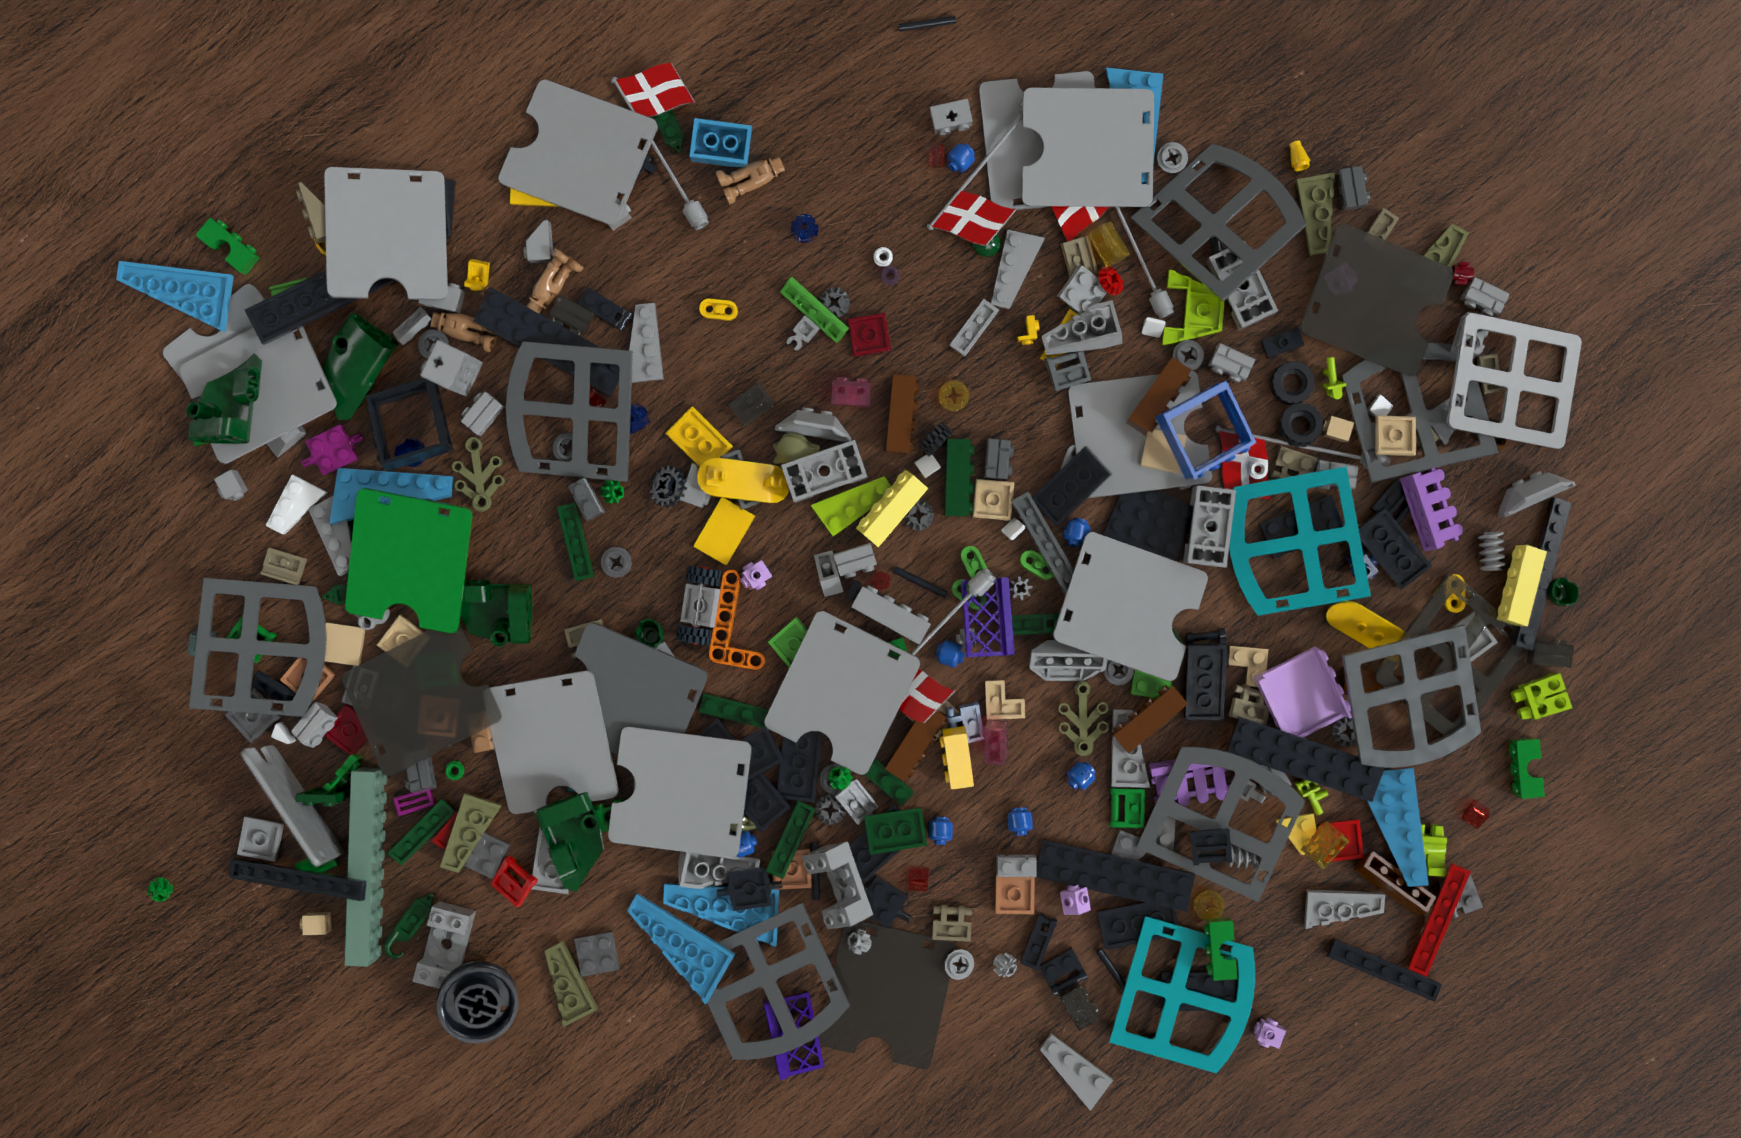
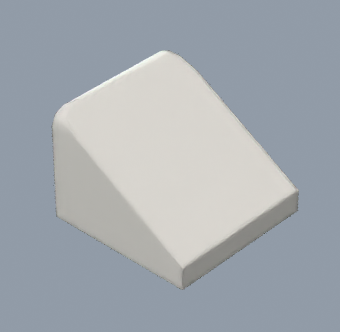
(1153, 327)
(1379, 406)
(927, 465)
(1013, 529)
(282, 733)

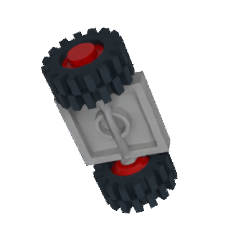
(699, 605)

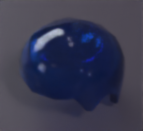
(409, 446)

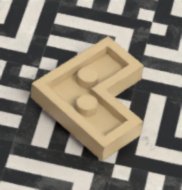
(1252, 658)
(997, 706)

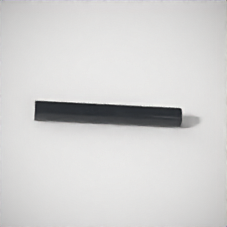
(927, 23)
(920, 582)
(815, 877)
(1111, 968)

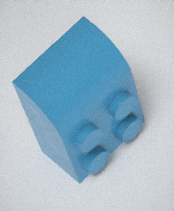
(720, 143)

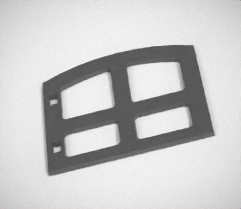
(1215, 224)
(580, 411)
(1424, 419)
(248, 647)
(1411, 691)
(1244, 770)
(765, 977)

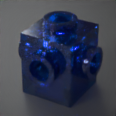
(804, 235)
(640, 418)

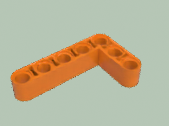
(727, 627)

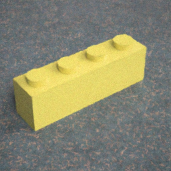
(891, 508)
(1521, 585)

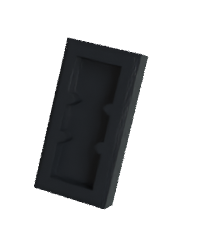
(1282, 343)

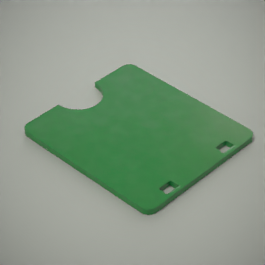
(409, 558)

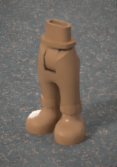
(759, 172)
(546, 288)
(456, 326)

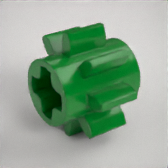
(612, 491)
(840, 777)
(160, 889)

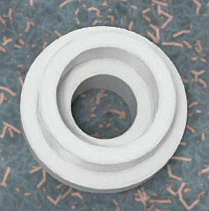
(887, 252)
(1264, 469)

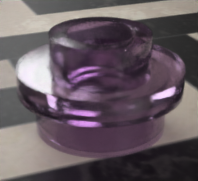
(890, 269)

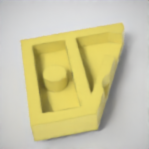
(1302, 830)

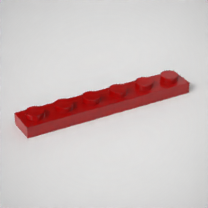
(1439, 919)

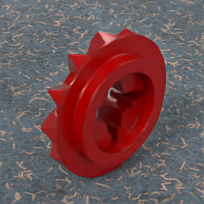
(1106, 277)

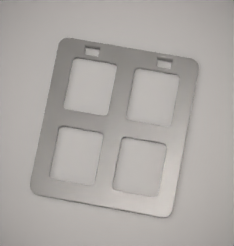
(1514, 381)

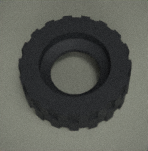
(1292, 397)
(1310, 414)

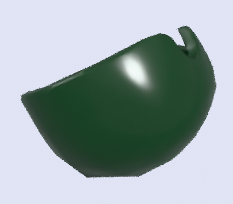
(989, 250)
(1563, 592)
(650, 632)

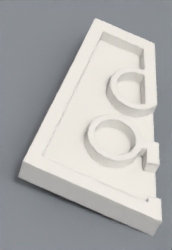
(293, 504)

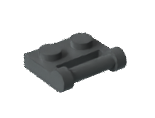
(1070, 375)

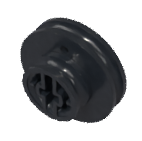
(472, 1002)

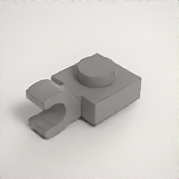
(1250, 792)

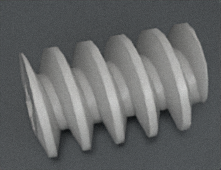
(1491, 551)
(1243, 856)

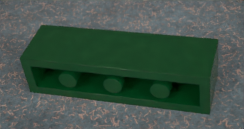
(958, 477)

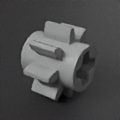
(1019, 582)
(960, 638)
(859, 942)
(1004, 965)

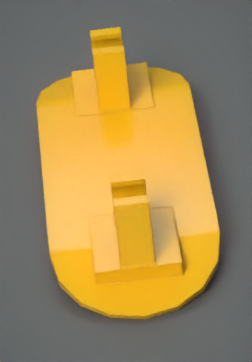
(743, 480)
(1362, 624)

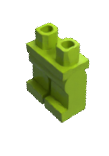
(1542, 697)
(1434, 850)

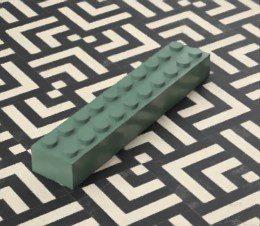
(365, 863)

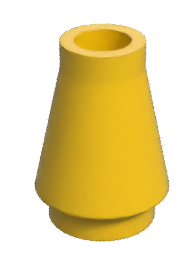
(1299, 157)

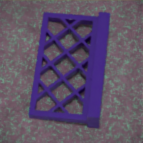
(1003, 620)
(781, 1060)

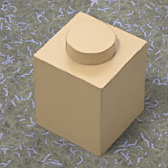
(1337, 429)
(316, 923)

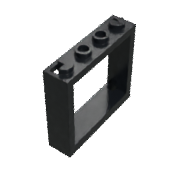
(397, 393)

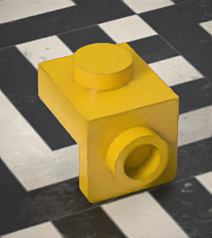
(477, 275)
(1032, 327)

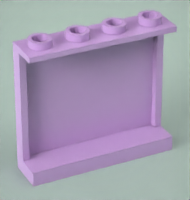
(1303, 693)

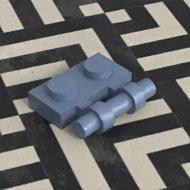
(970, 718)

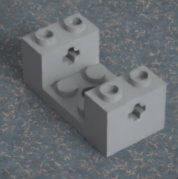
(1249, 304)
(457, 371)
(804, 474)
(1204, 546)
(851, 896)
(449, 923)

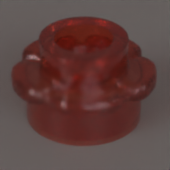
(876, 580)

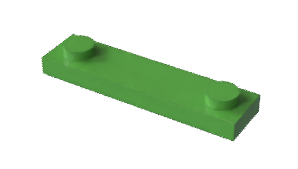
(814, 310)

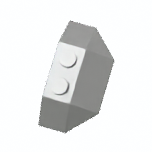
(814, 425)
(1532, 491)
(1064, 663)

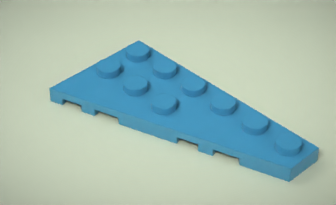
(1139, 80)
(191, 291)
(408, 484)
(1399, 821)
(707, 905)
(686, 948)

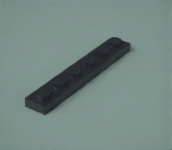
(1384, 970)

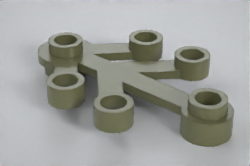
(478, 477)
(1083, 722)

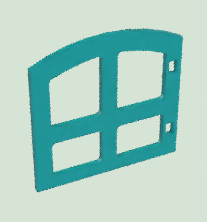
(1306, 540)
(1176, 993)

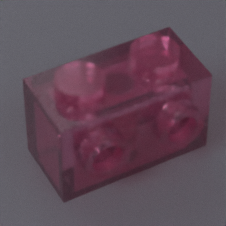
(850, 392)
(996, 741)

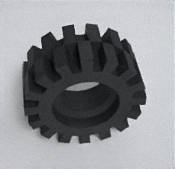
(935, 438)

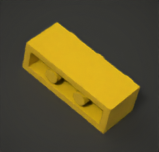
(957, 757)

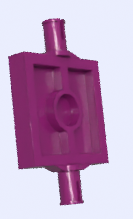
(332, 450)

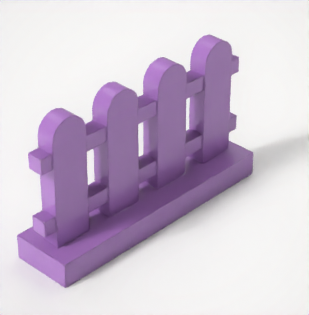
(1421, 508)
(1198, 773)

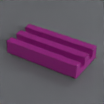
(429, 796)

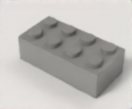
(891, 615)

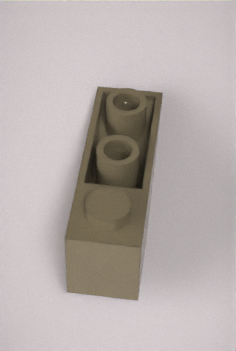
(314, 212)

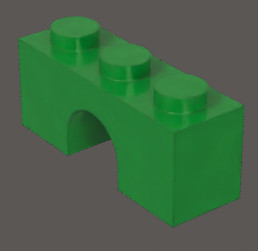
(241, 256)
(1522, 752)
(1218, 931)

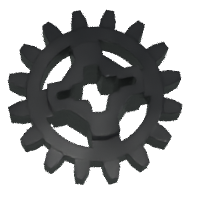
(668, 486)

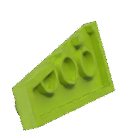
(848, 506)

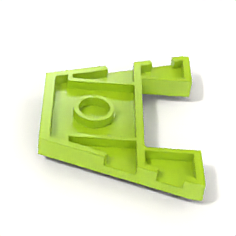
(1202, 310)

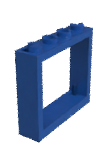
(1235, 415)

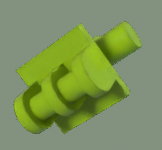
(1333, 387)
(1307, 788)

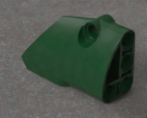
(355, 366)
(226, 406)
(498, 609)
(570, 841)

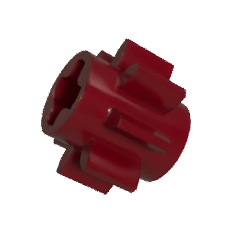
(1462, 273)

